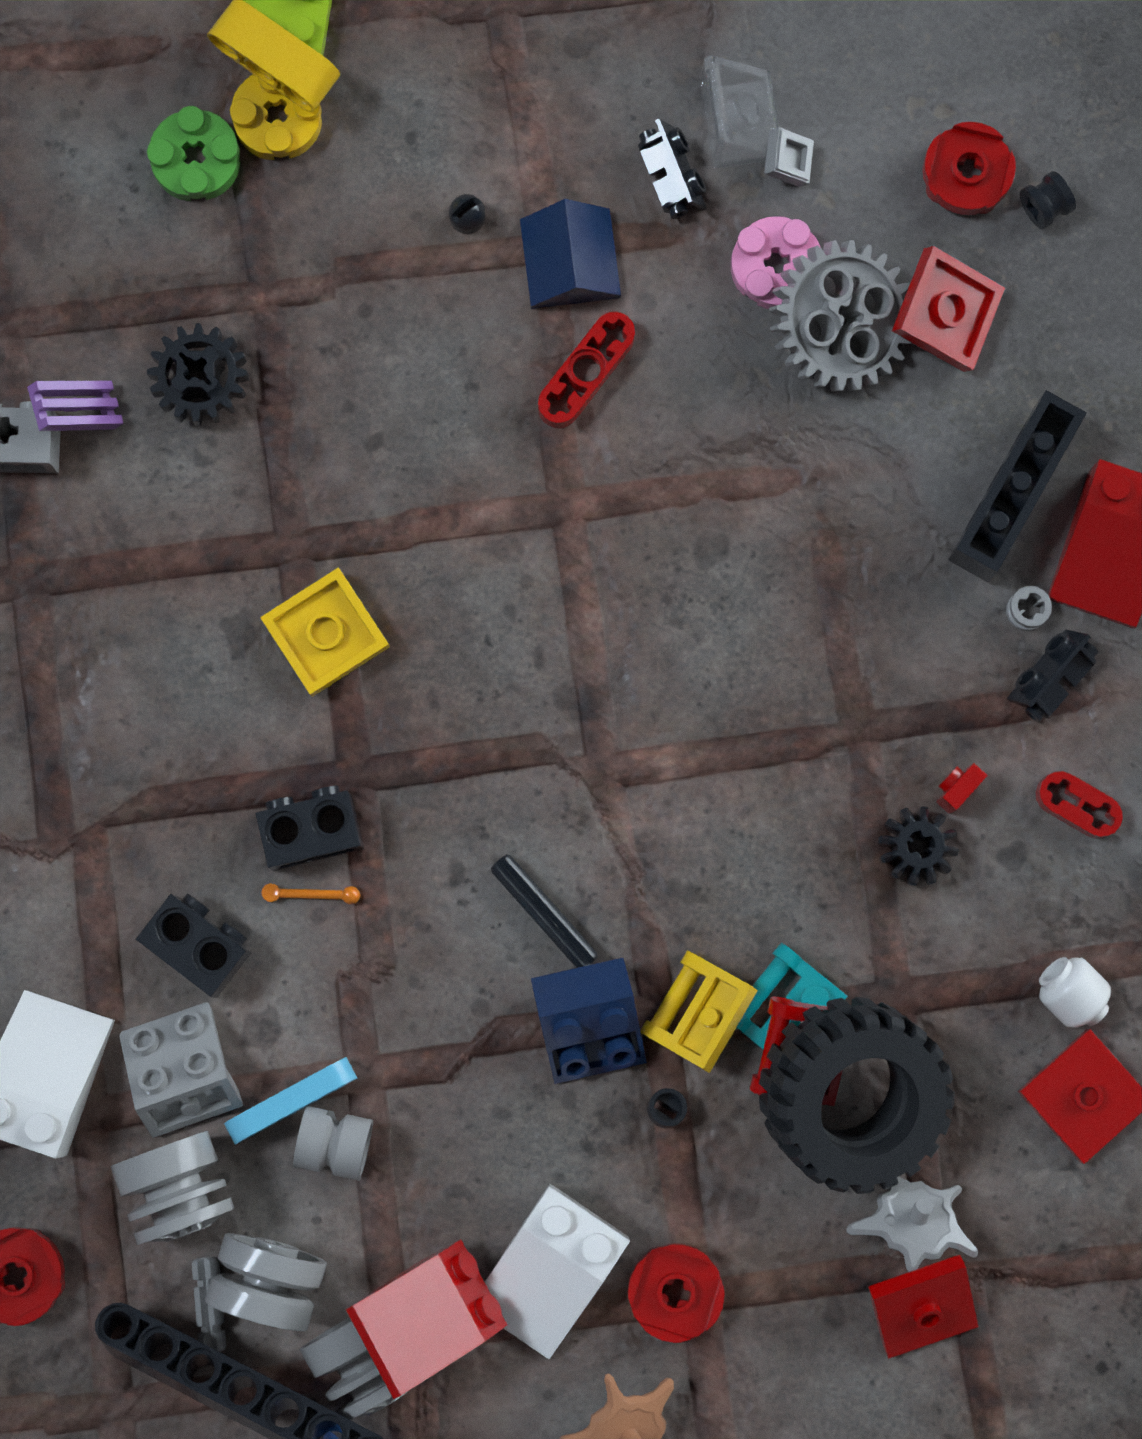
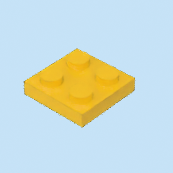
(325, 632)

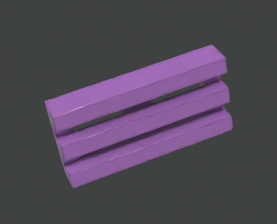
(103, 402)

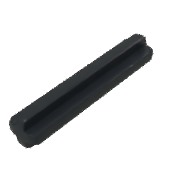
(543, 911)

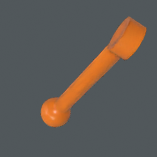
(273, 893)

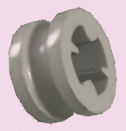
(1042, 600)

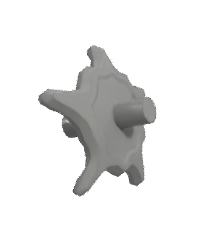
(916, 1222)

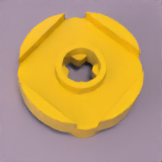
(275, 138)

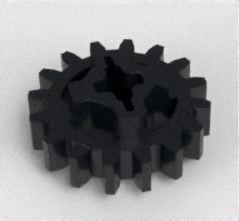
(211, 361)

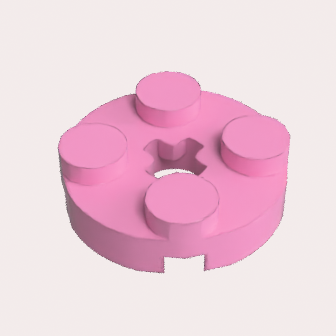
(756, 245)

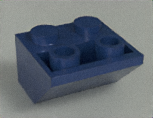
(589, 1020)

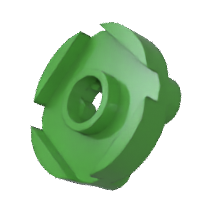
(191, 129)

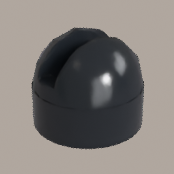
(472, 219)
(670, 1100)

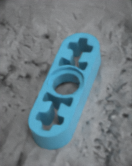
(290, 1100)

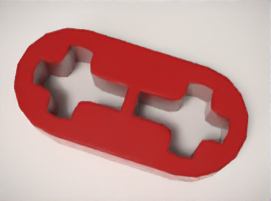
(1084, 795)

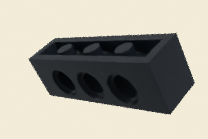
(1017, 486)

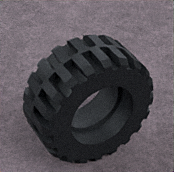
(896, 1134)

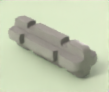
(206, 1316)

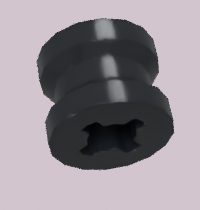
(1047, 200)

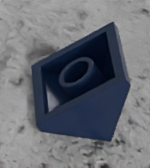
(569, 254)

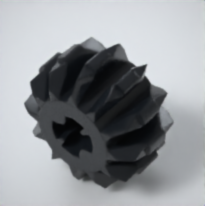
(923, 831)

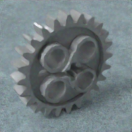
(807, 299)

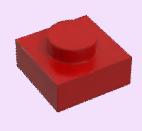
(959, 786)

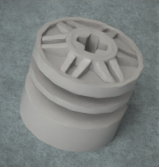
(172, 1188)
(344, 1352)

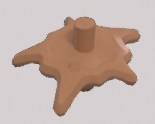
(628, 1415)

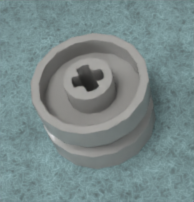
(264, 1289)

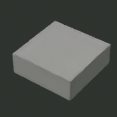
(789, 157)

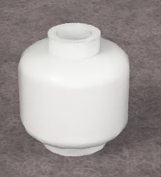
(1074, 992)

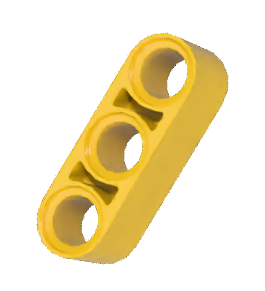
(273, 55)

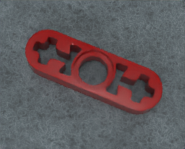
(616, 350)

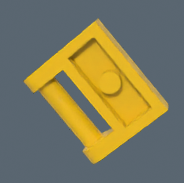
(709, 1017)

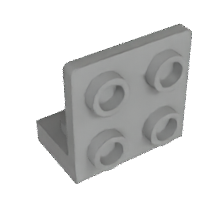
(178, 1070)

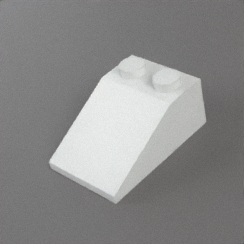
(48, 1072)
(553, 1269)

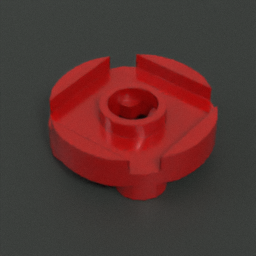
(991, 156)
(44, 1275)
(689, 1316)

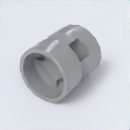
(333, 1143)

